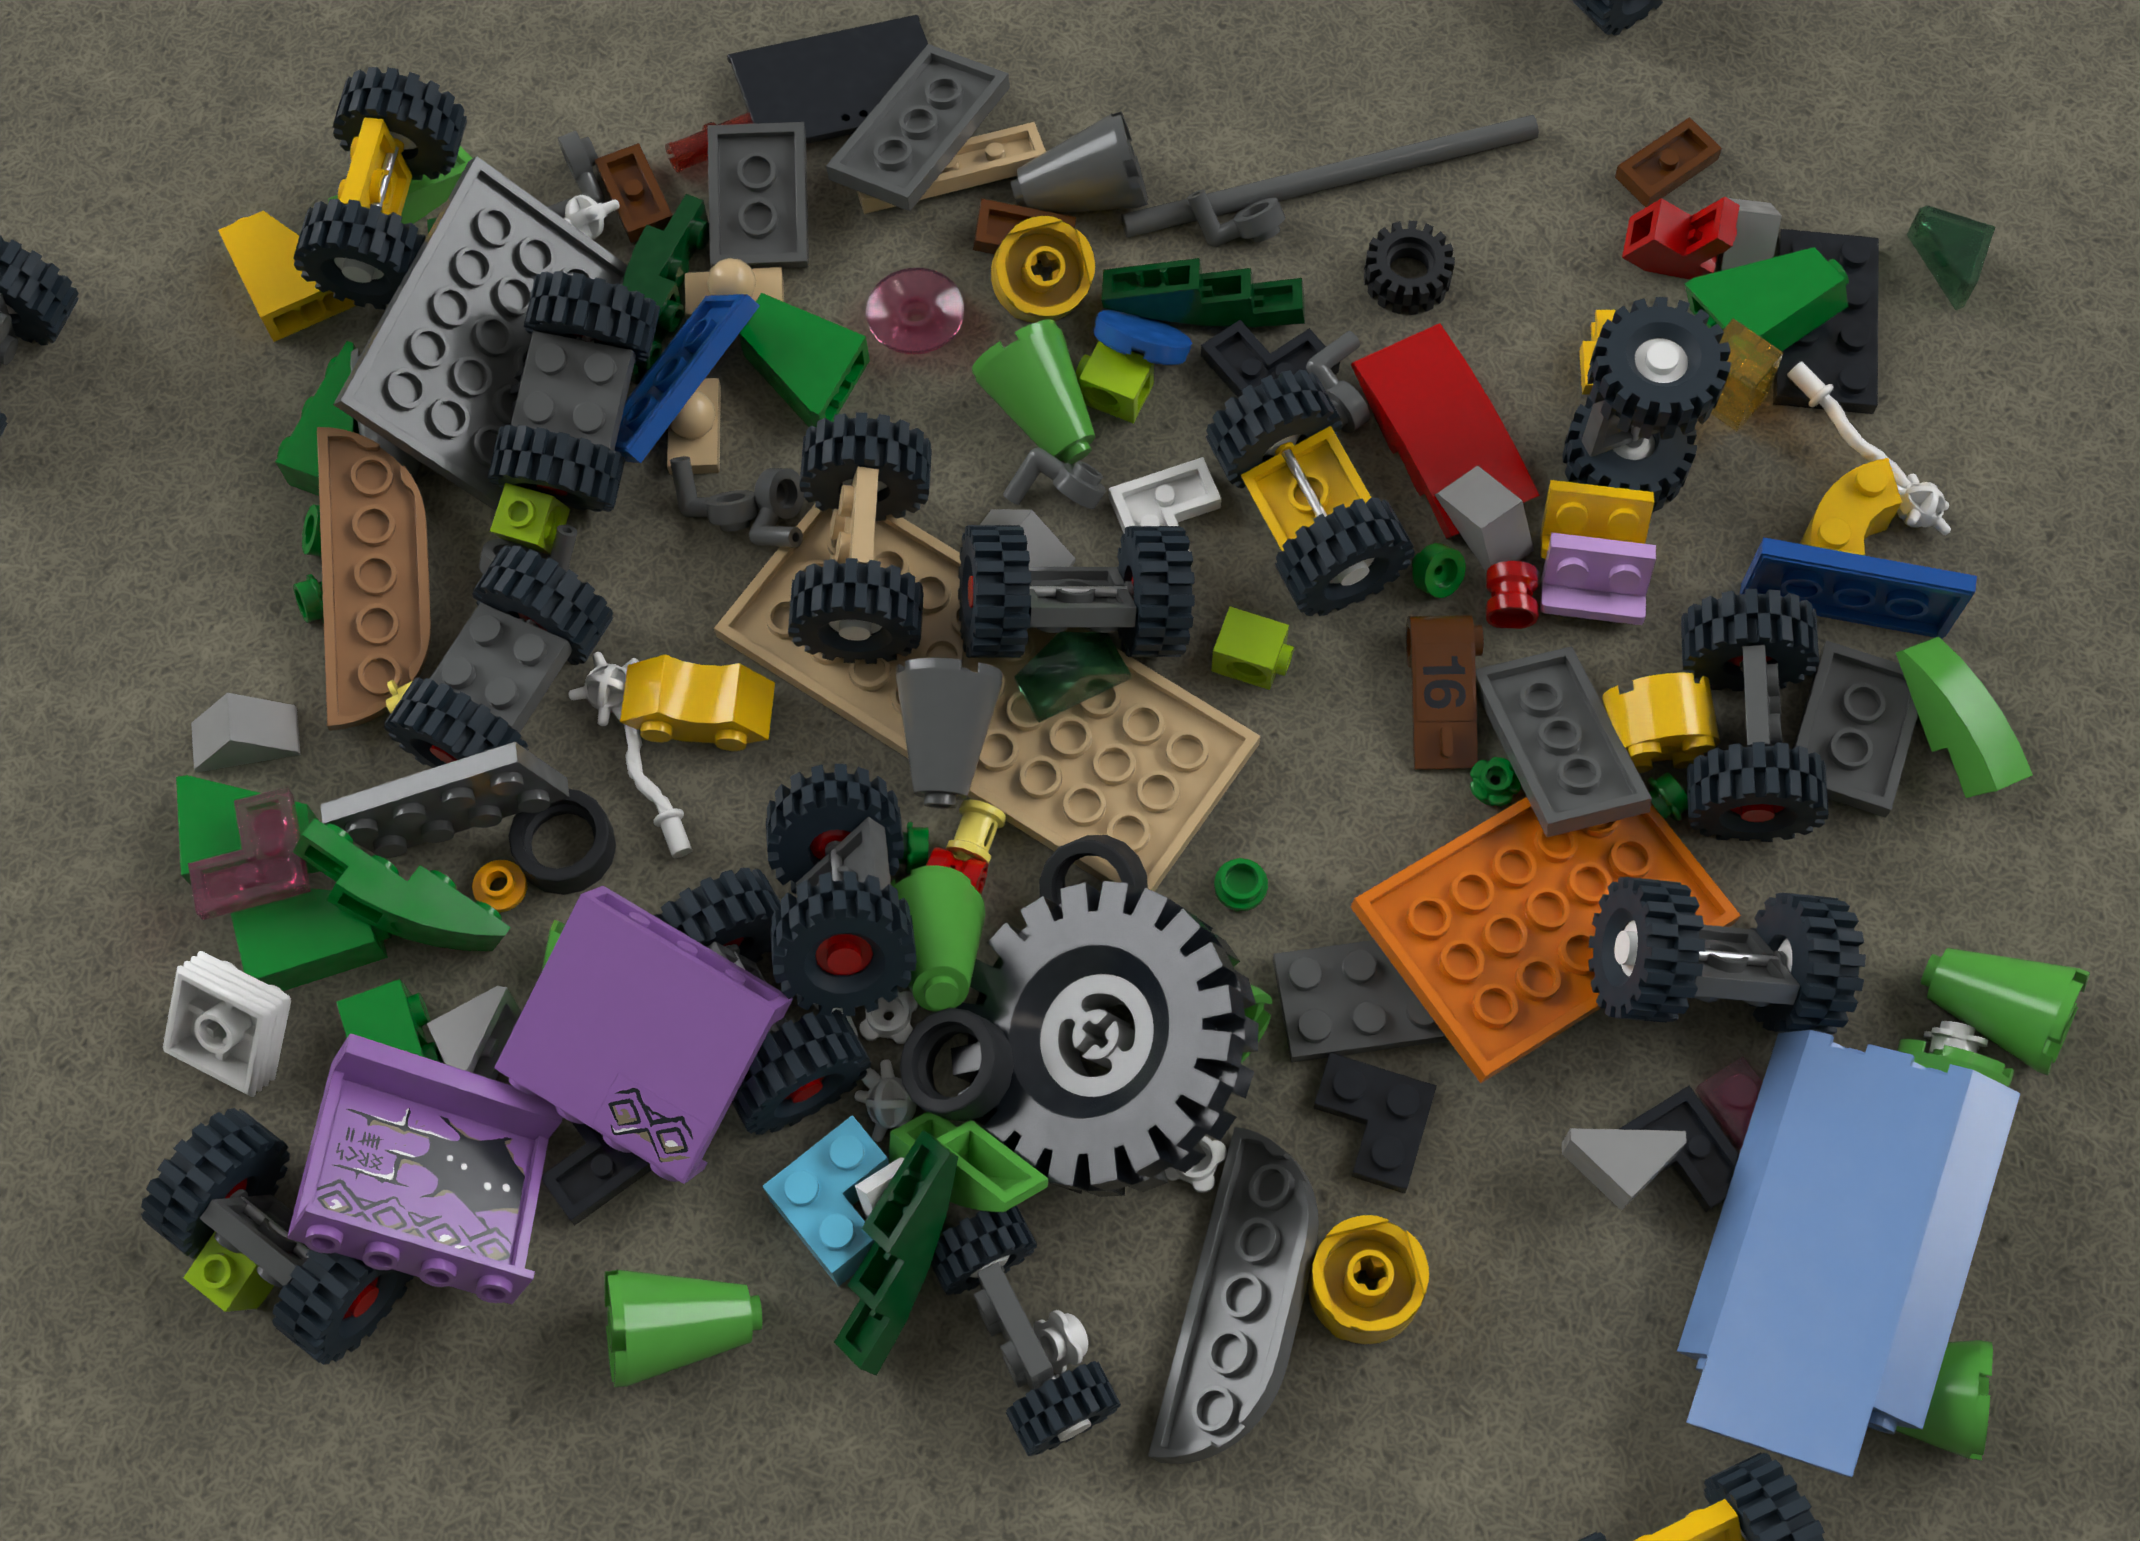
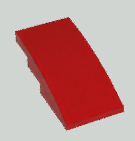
(1439, 418)

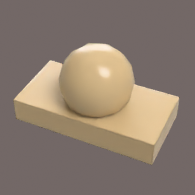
(731, 278)
(697, 429)

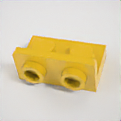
(1596, 512)

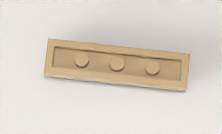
(979, 162)

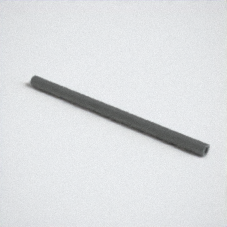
(1337, 174)

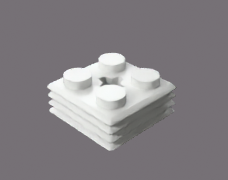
(226, 1023)

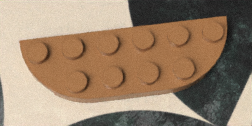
(370, 576)

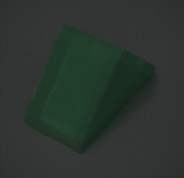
(1951, 249)
(1070, 672)

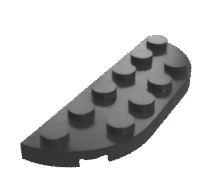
(1240, 1303)

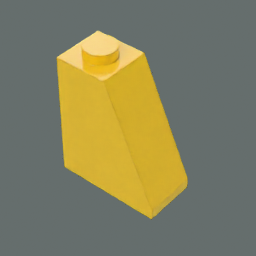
(265, 262)

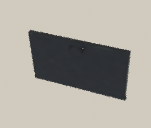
(827, 76)

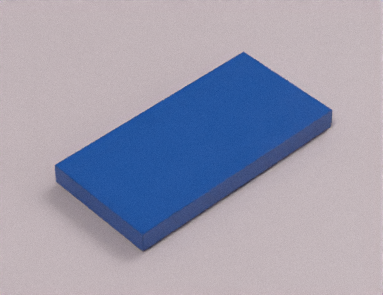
(680, 371)
(1862, 587)

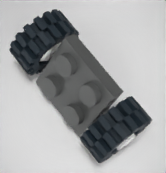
(1058, 1404)

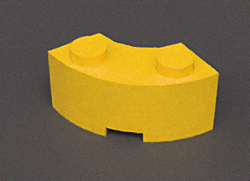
(1855, 508)
(697, 702)

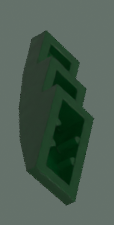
(1186, 295)
(905, 1235)

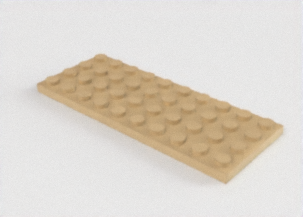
(1123, 764)

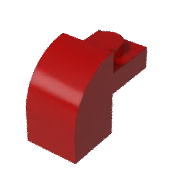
(1678, 244)

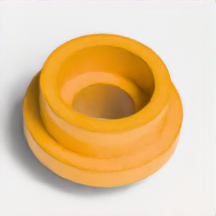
(510, 895)

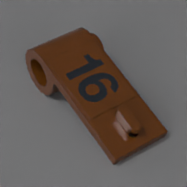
(1444, 689)

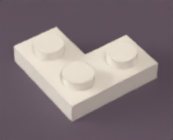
(1166, 496)

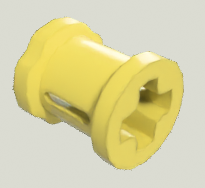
(976, 830)

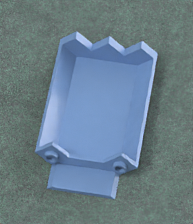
(1842, 1248)

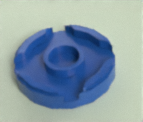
(1148, 336)

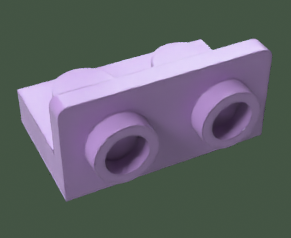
(1596, 578)

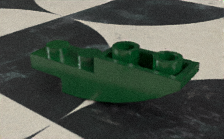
(660, 267)

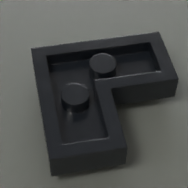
(1244, 360)
(1389, 1106)
(1707, 1157)
(592, 1175)

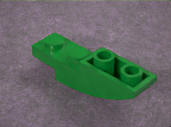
(418, 910)

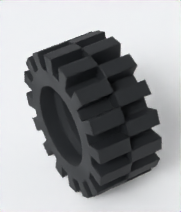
(1411, 244)

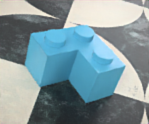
(819, 1193)

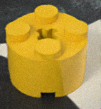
(1057, 247)
(1664, 719)
(1385, 1253)

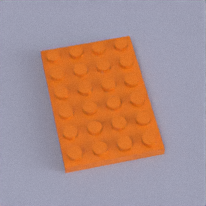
(1504, 919)

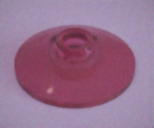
(911, 294)

